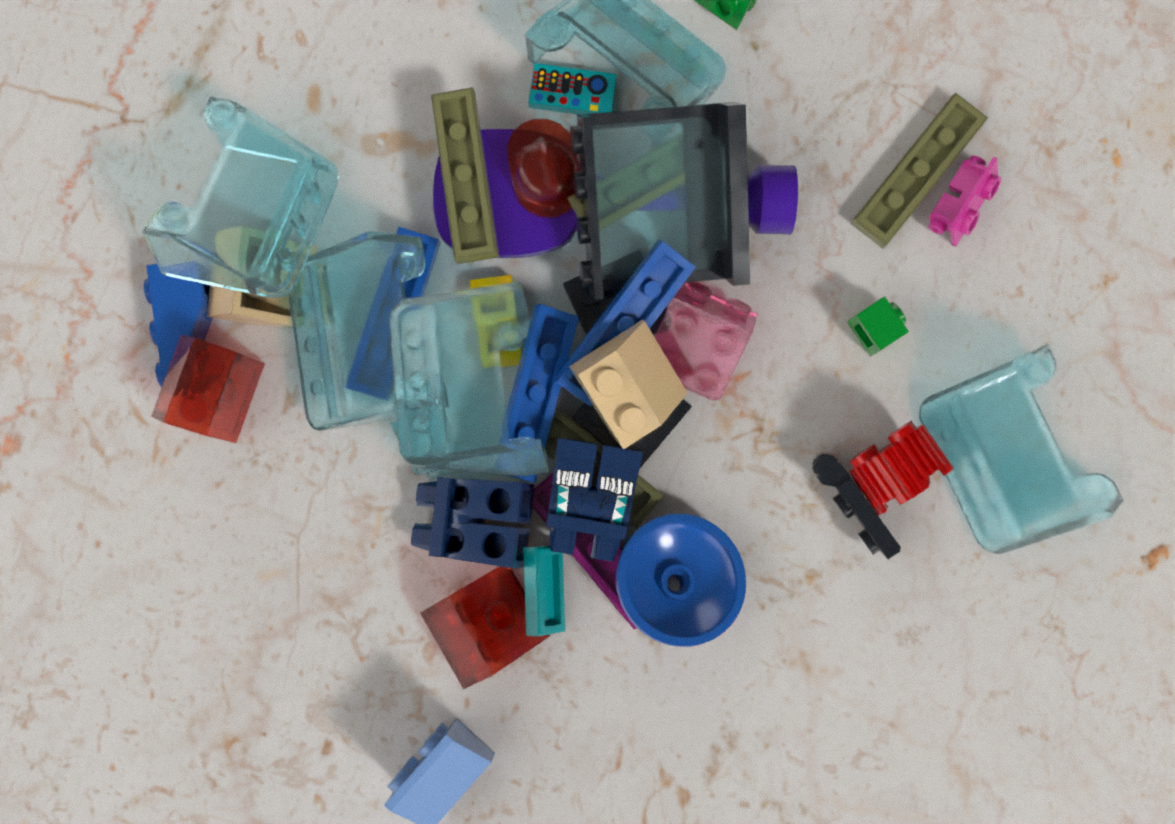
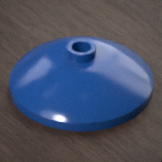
(708, 575)

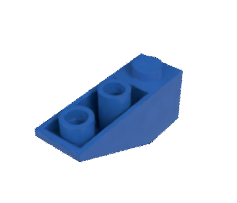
(177, 309)

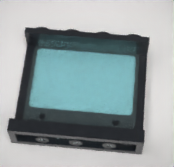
(663, 178)

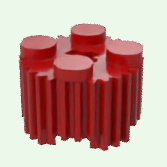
(899, 468)

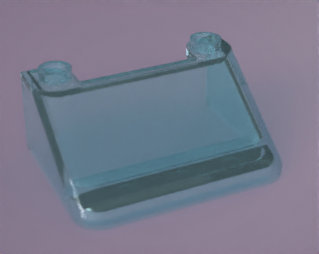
(639, 42)
(253, 211)
(344, 327)
(453, 381)
(1007, 459)

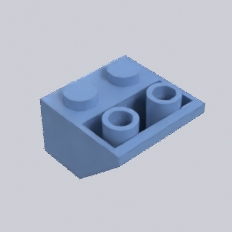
(433, 784)

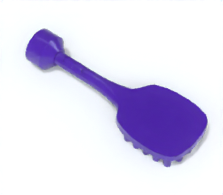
(523, 234)

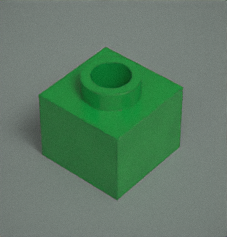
(879, 325)

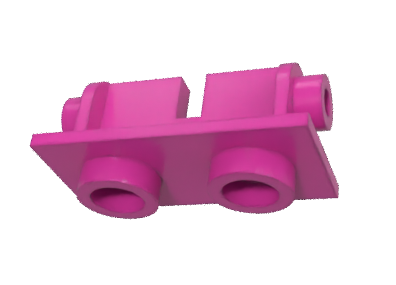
(961, 214)

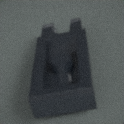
(853, 502)

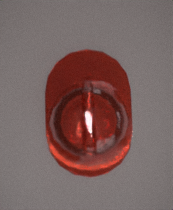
(542, 167)

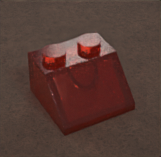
(207, 389)
(482, 626)

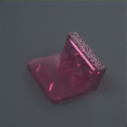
(705, 338)

